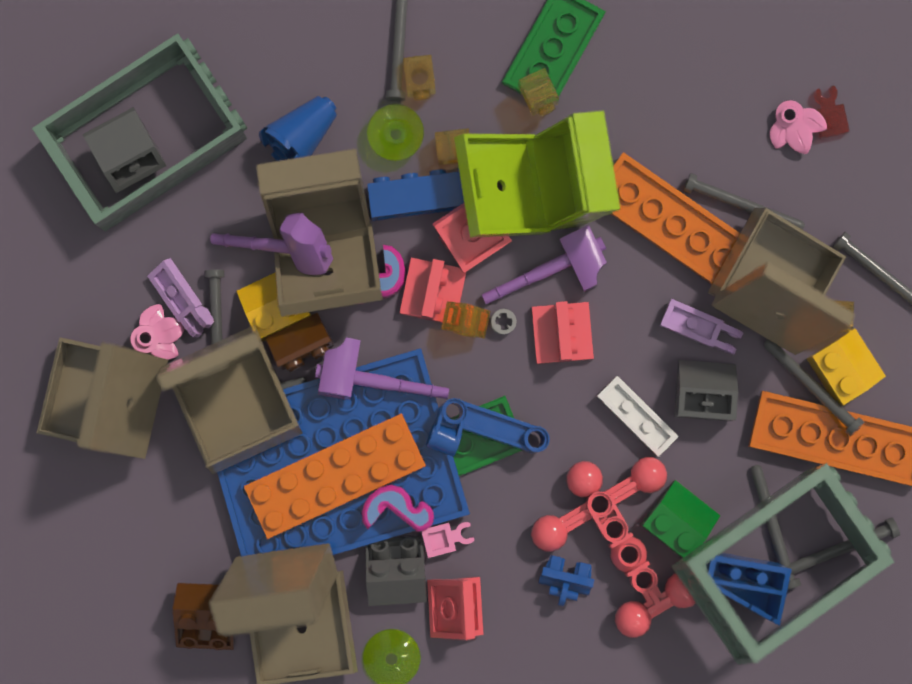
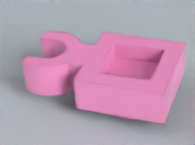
(441, 538)

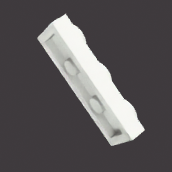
(637, 416)

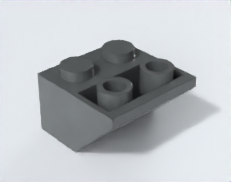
(124, 150)
(706, 391)
(396, 571)

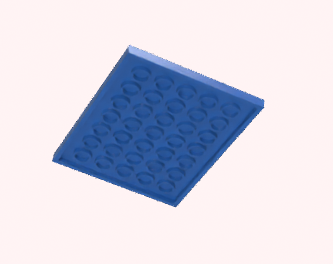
(330, 421)

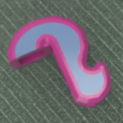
(394, 278)
(401, 504)

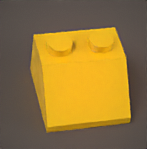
(262, 307)
(846, 367)

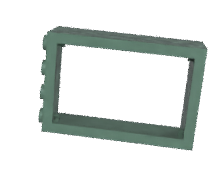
(113, 91)
(715, 607)

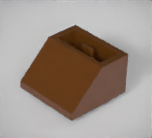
(300, 342)
(194, 618)

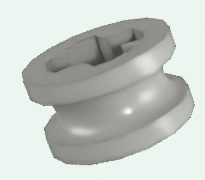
(509, 315)

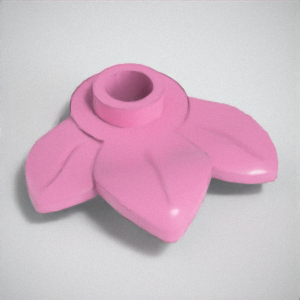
(796, 131)
(162, 333)

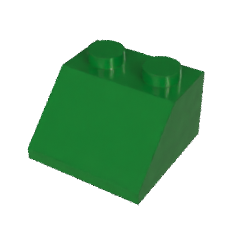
(680, 520)

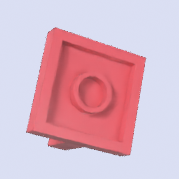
(466, 250)
(430, 287)
(562, 332)
(455, 608)

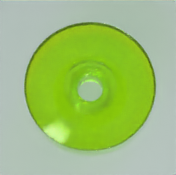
(395, 118)
(391, 642)

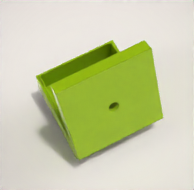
(546, 178)

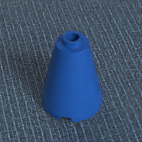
(300, 130)

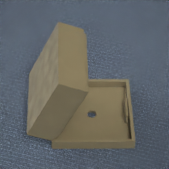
(333, 197)
(780, 282)
(102, 397)
(231, 399)
(276, 594)

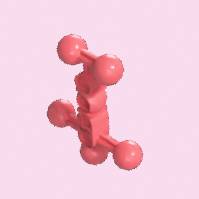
(551, 533)

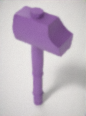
(301, 240)
(582, 253)
(340, 374)

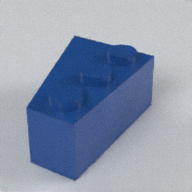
(752, 583)

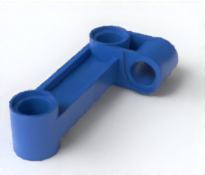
(447, 433)

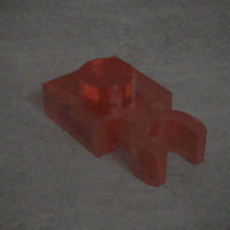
(833, 114)

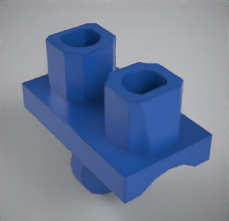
(566, 584)

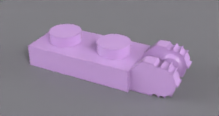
(180, 298)
(698, 326)

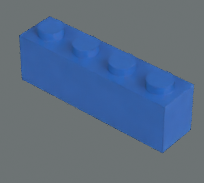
(415, 195)

